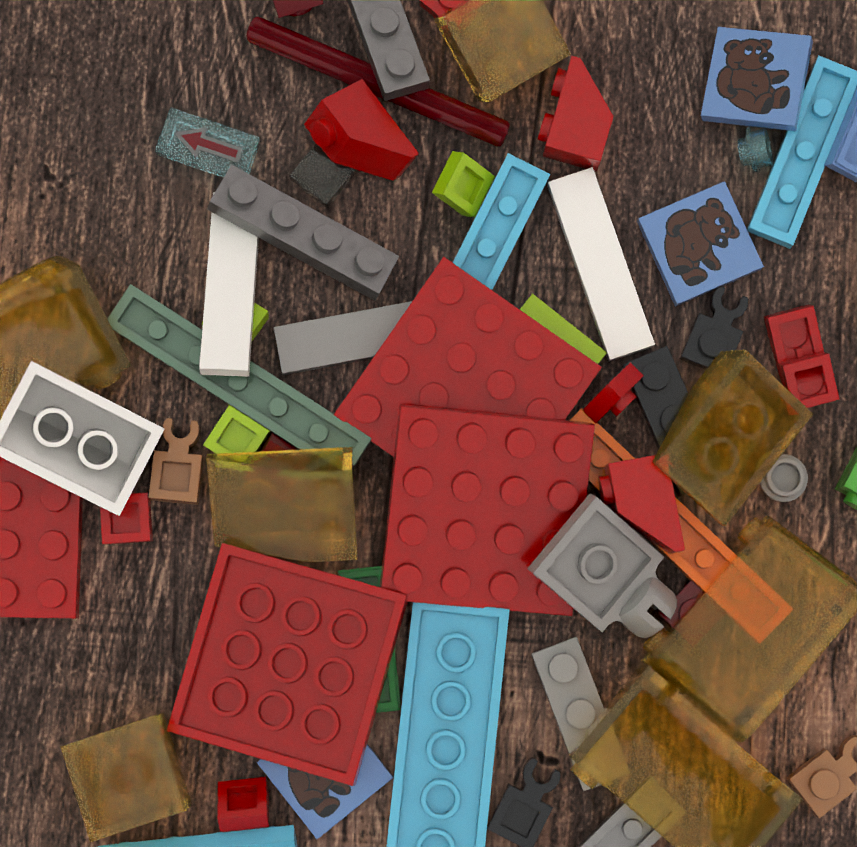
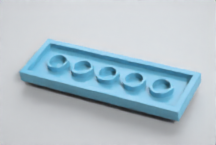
(448, 726)

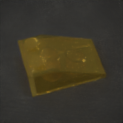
(730, 433)
(286, 503)

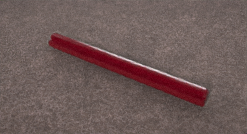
(352, 69)

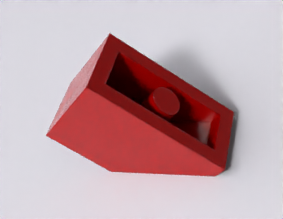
(360, 133)
(643, 500)

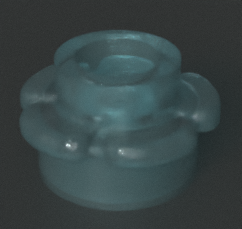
(755, 149)

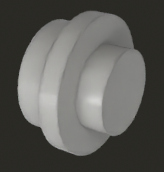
(785, 479)

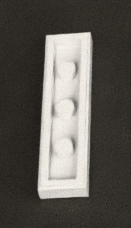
(600, 264)
(228, 300)

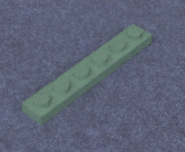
(257, 396)

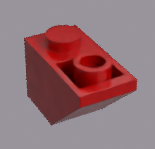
(581, 119)

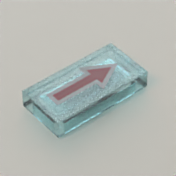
(206, 144)

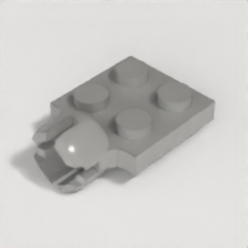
(605, 570)

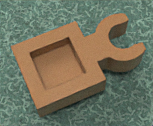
(177, 472)
(825, 779)

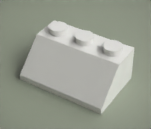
(76, 438)

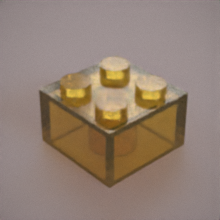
(501, 43)
(126, 777)

